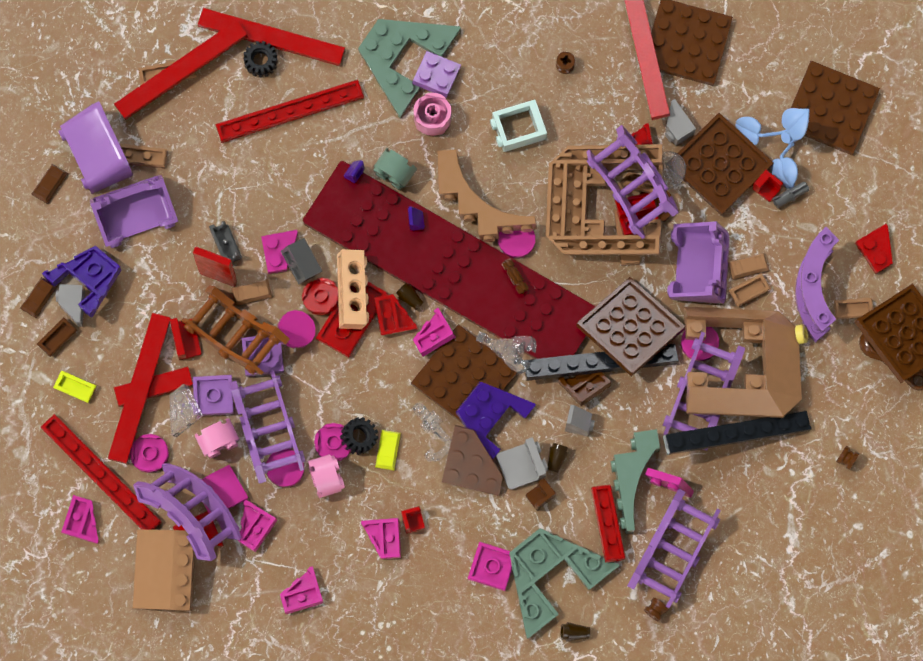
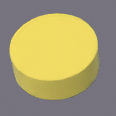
(801, 334)

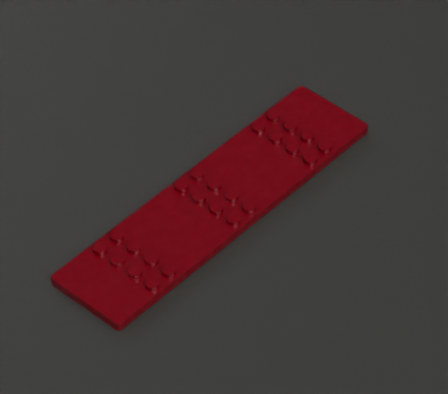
(447, 264)

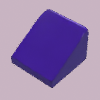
(354, 171)
(416, 219)

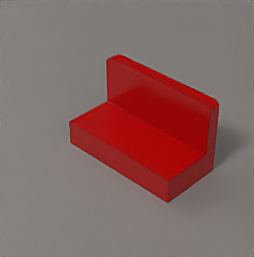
(186, 343)

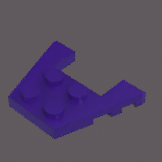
(93, 271)
(485, 408)

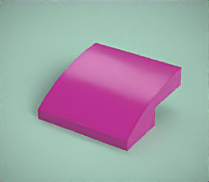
(226, 487)

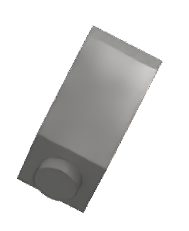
(678, 125)
(68, 298)
(579, 421)

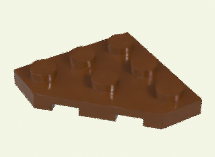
(471, 464)

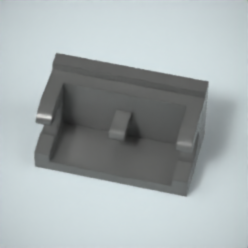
(225, 241)
(301, 261)

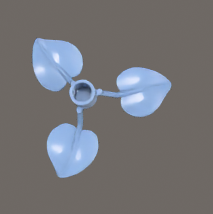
(796, 125)

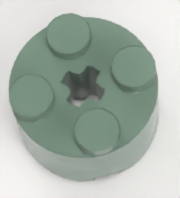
(395, 168)

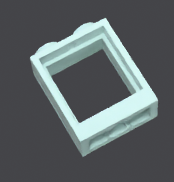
(539, 135)

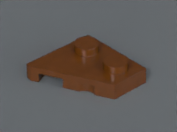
(585, 387)

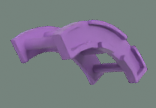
(650, 173)
(808, 289)
(726, 376)
(253, 434)
(180, 513)
(659, 542)

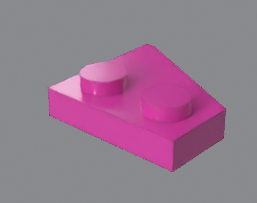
(273, 245)
(433, 334)
(669, 481)
(81, 520)
(255, 526)
(384, 536)
(302, 593)

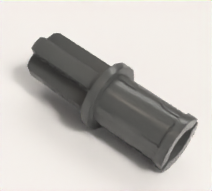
(790, 194)

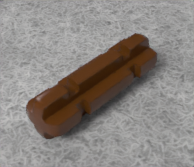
(515, 276)

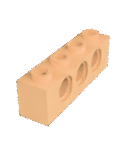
(347, 317)

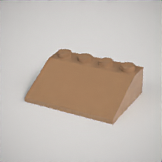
(163, 570)

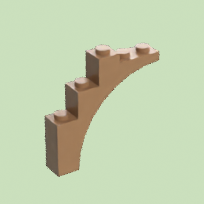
(471, 207)

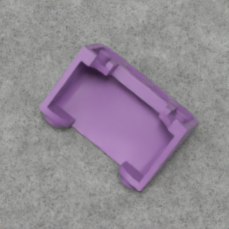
(95, 148)
(133, 210)
(700, 262)

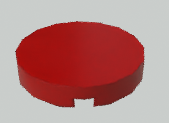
(320, 296)

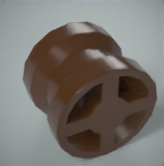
(565, 67)
(847, 457)
(656, 609)

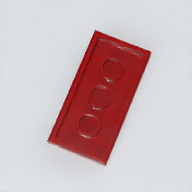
(215, 266)
(346, 340)

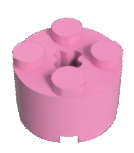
(425, 107)
(217, 438)
(325, 476)

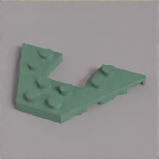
(385, 45)
(536, 558)

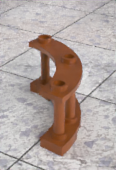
(248, 322)

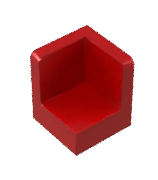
(767, 186)
(412, 519)

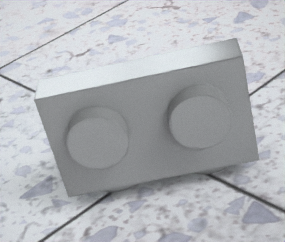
(522, 464)

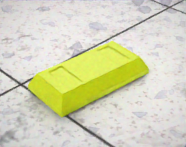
(74, 386)
(387, 450)

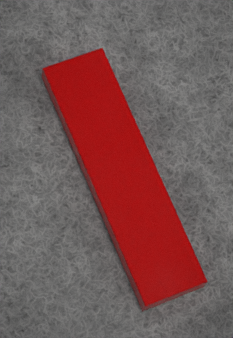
(160, 385)
(608, 523)

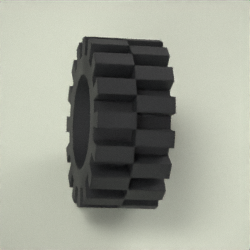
(263, 69)
(351, 443)

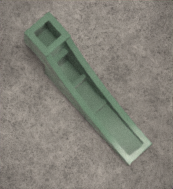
(628, 470)

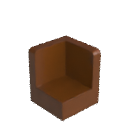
(540, 494)

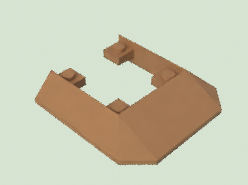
(568, 204)
(765, 394)

